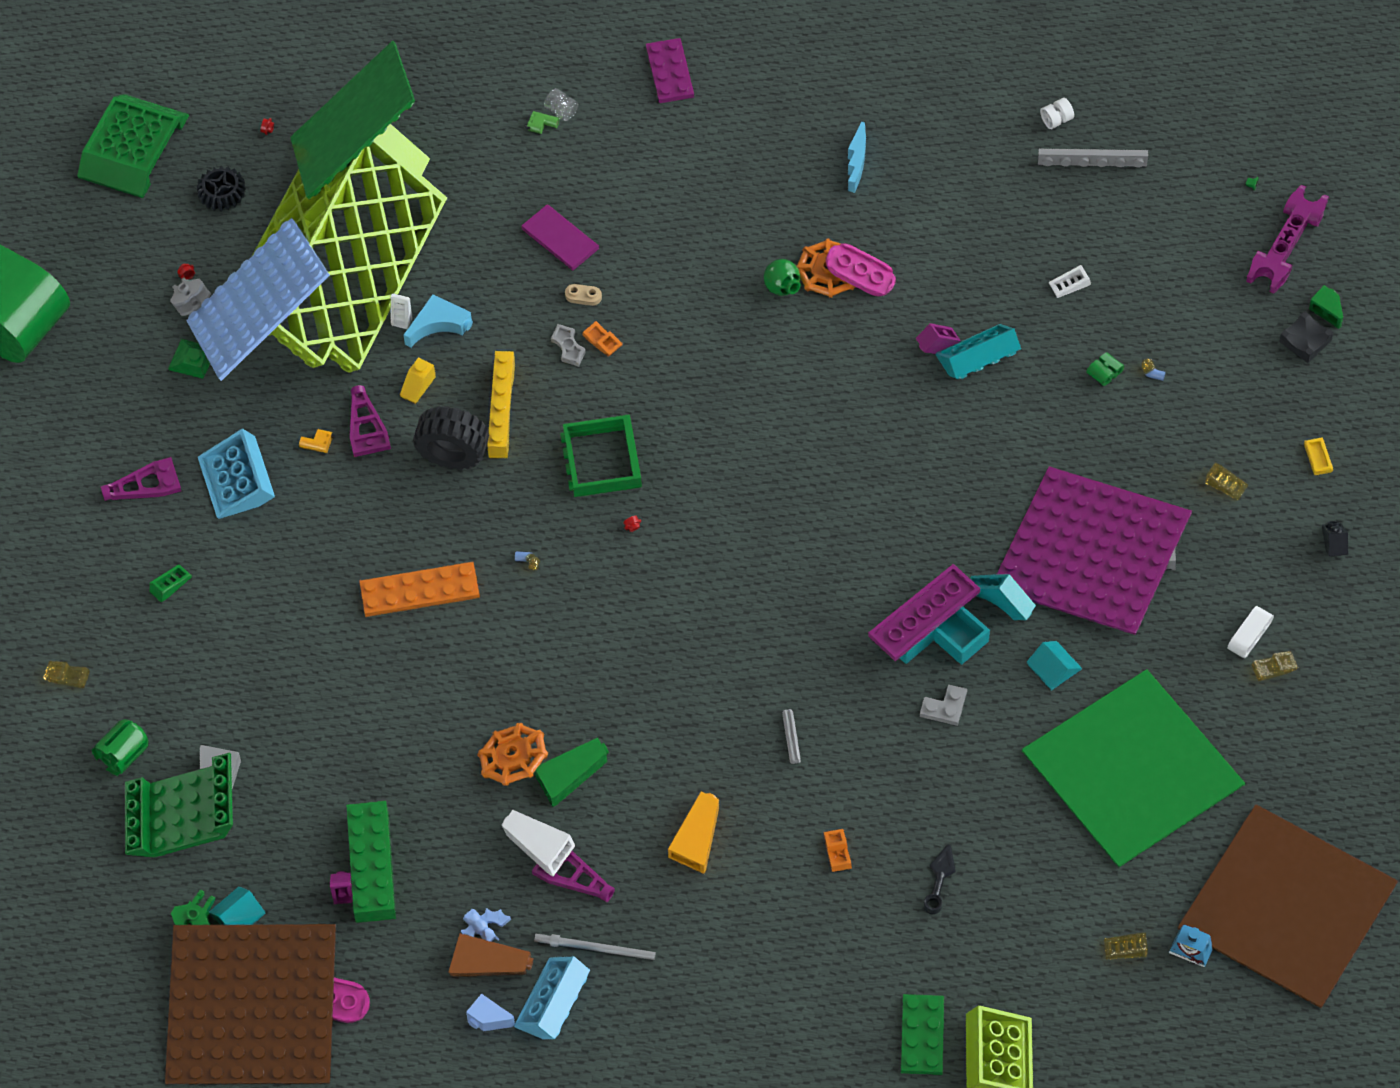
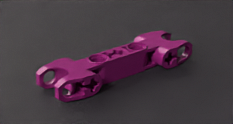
(1274, 263)

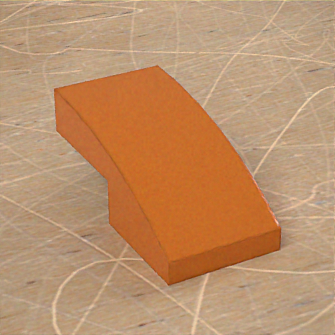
(601, 339)
(837, 850)

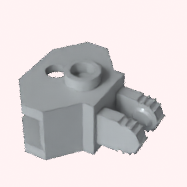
(189, 296)

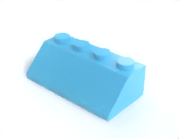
(552, 997)

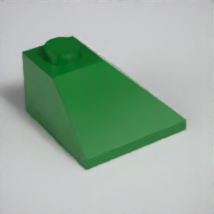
(189, 359)

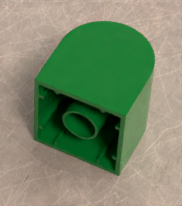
(28, 305)

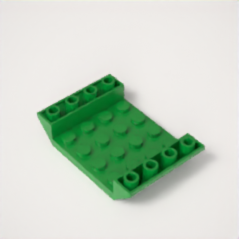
(128, 144)
(179, 810)

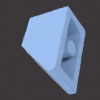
(488, 1015)

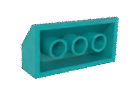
(979, 351)

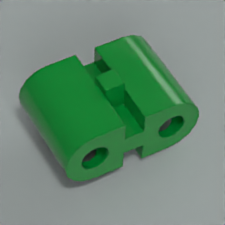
(1105, 369)

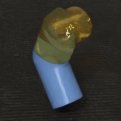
(1150, 370)
(528, 557)

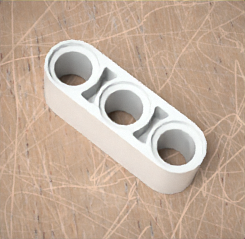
(1250, 632)

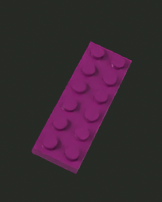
(924, 612)

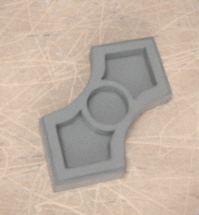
(571, 351)

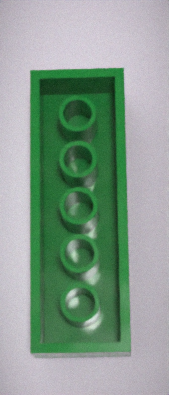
(371, 862)

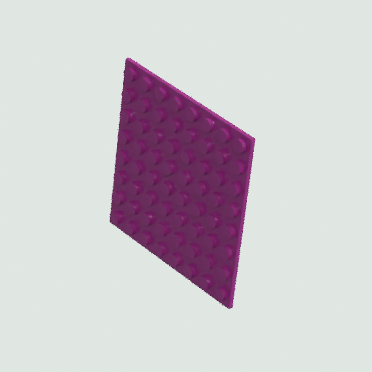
(1093, 549)

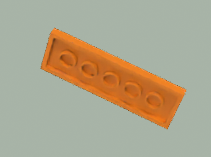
(419, 589)

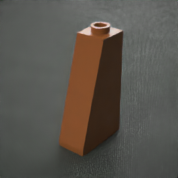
(487, 958)

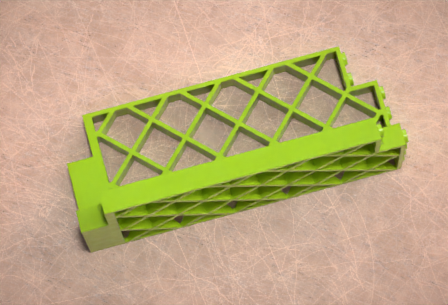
(316, 222)

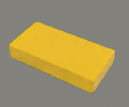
(1318, 456)

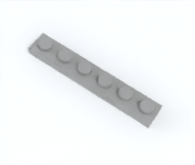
(1092, 157)

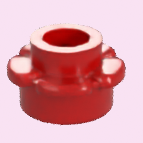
(267, 126)
(186, 271)
(632, 523)

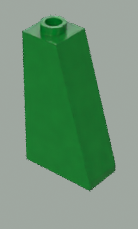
(569, 770)

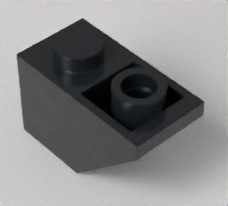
(1335, 538)

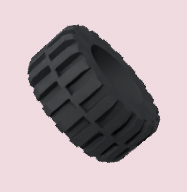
(451, 437)

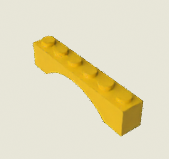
(500, 404)

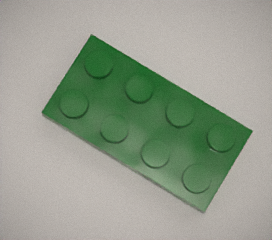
(922, 1034)

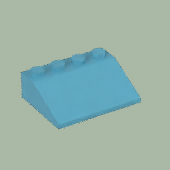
(236, 475)

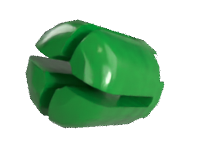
(121, 746)

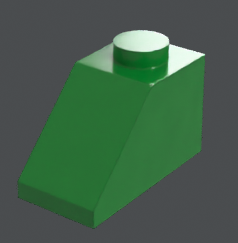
(1328, 306)

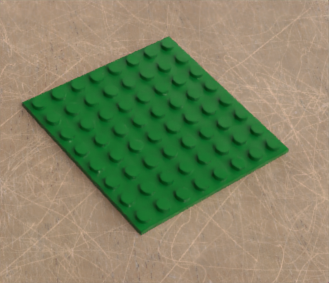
(352, 120)
(1133, 767)

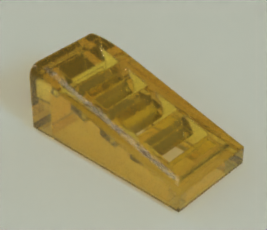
(1222, 486)
(1126, 953)

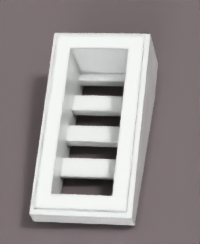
(1079, 284)
(400, 314)

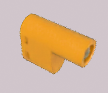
(320, 442)

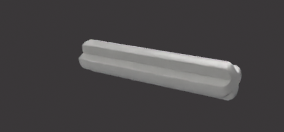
(791, 736)

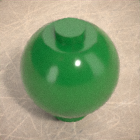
(782, 277)

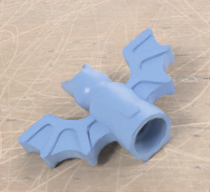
(479, 923)

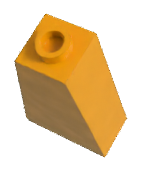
(696, 834)

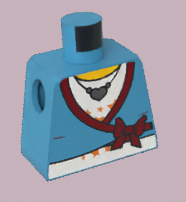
(1192, 945)

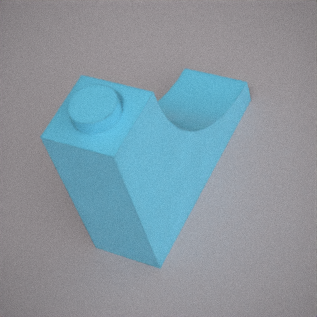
(436, 317)

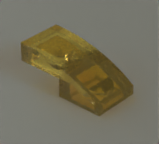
(1275, 666)
(66, 675)

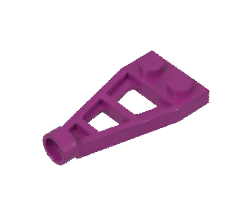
(371, 442)
(162, 469)
(570, 883)

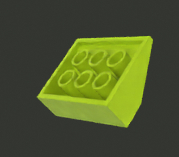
(998, 1049)

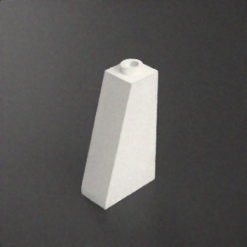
(539, 841)

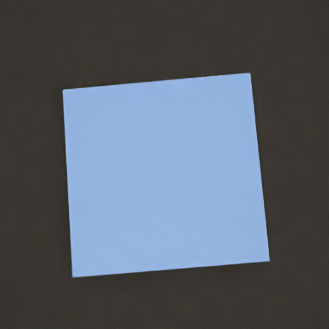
(257, 298)

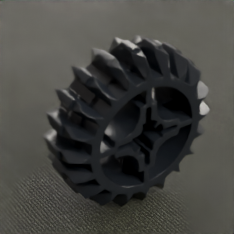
(224, 193)

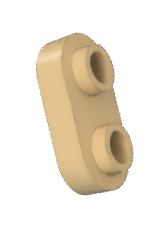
(583, 295)

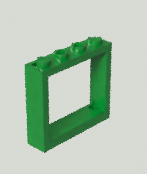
(596, 427)

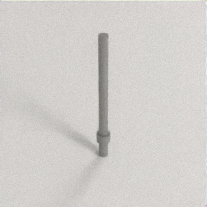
(556, 940)

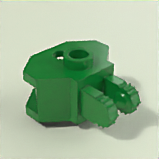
(192, 912)

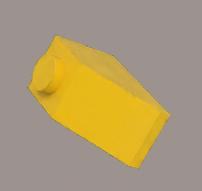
(417, 380)

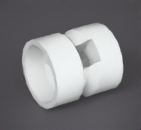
(1058, 112)

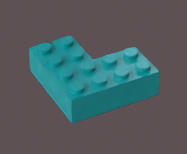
(958, 635)

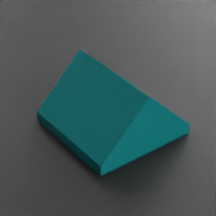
(1053, 664)
(238, 909)

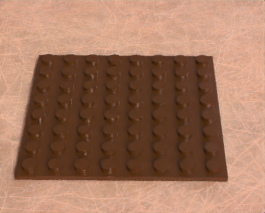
(1289, 905)
(251, 1004)

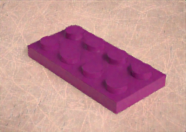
(669, 70)

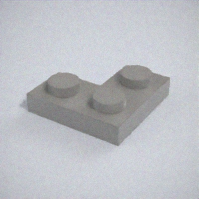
(947, 710)

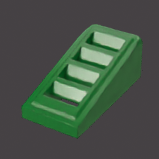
(162, 591)

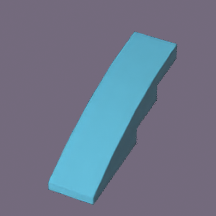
(856, 155)

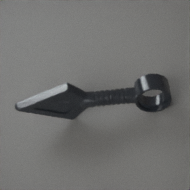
(942, 867)

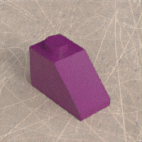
(936, 338)
(341, 887)

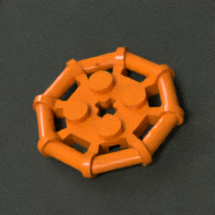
(818, 270)
(508, 741)

